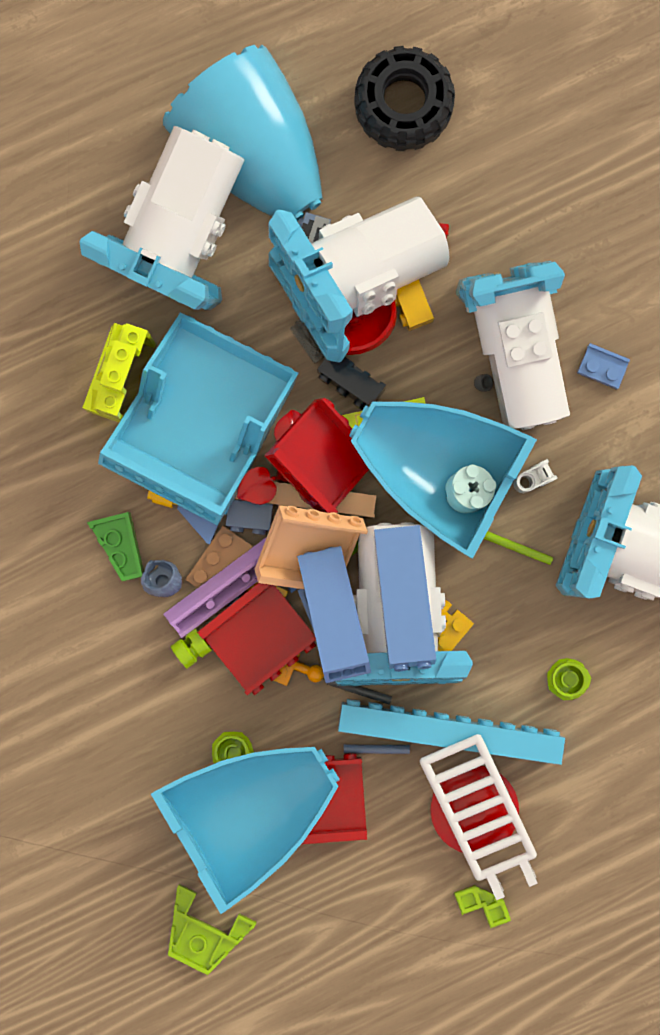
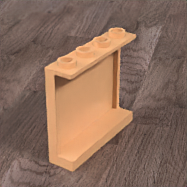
(299, 532)

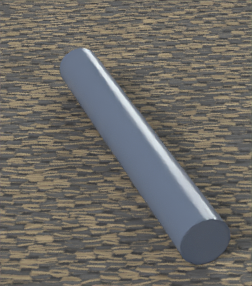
(377, 749)

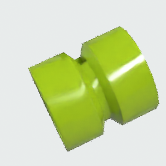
(190, 648)

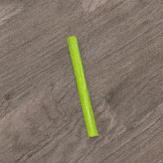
(518, 548)

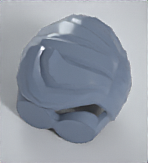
(163, 581)

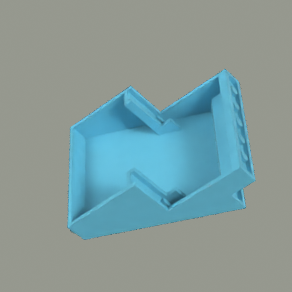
(198, 418)

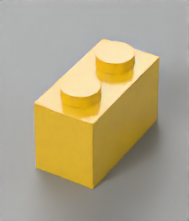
(413, 306)

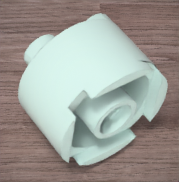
(481, 486)

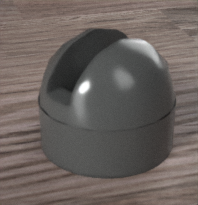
(483, 382)

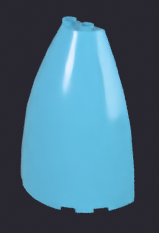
(256, 114)
(422, 445)
(247, 815)

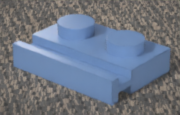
(603, 366)

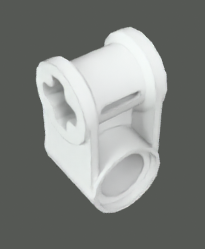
(538, 476)

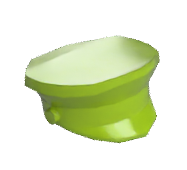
(568, 679)
(230, 745)

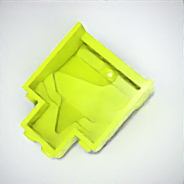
(107, 386)

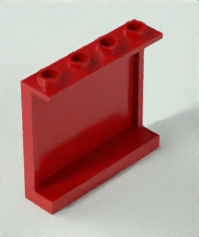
(319, 456)

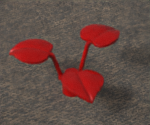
(257, 484)

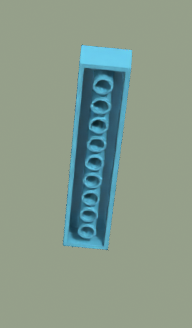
(444, 731)

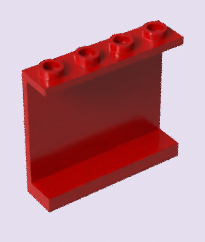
(258, 636)
(345, 814)

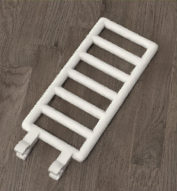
(454, 818)

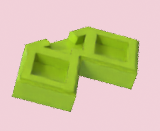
(476, 898)

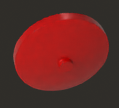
(370, 330)
(442, 826)

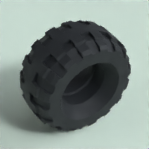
(399, 129)

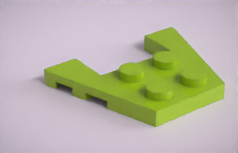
(198, 942)

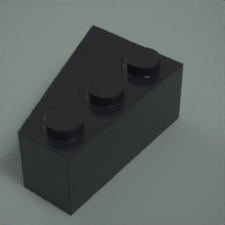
(351, 382)

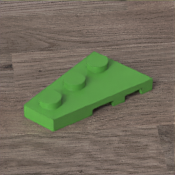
(119, 541)

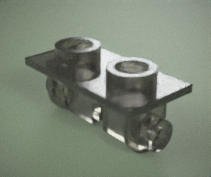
(307, 341)

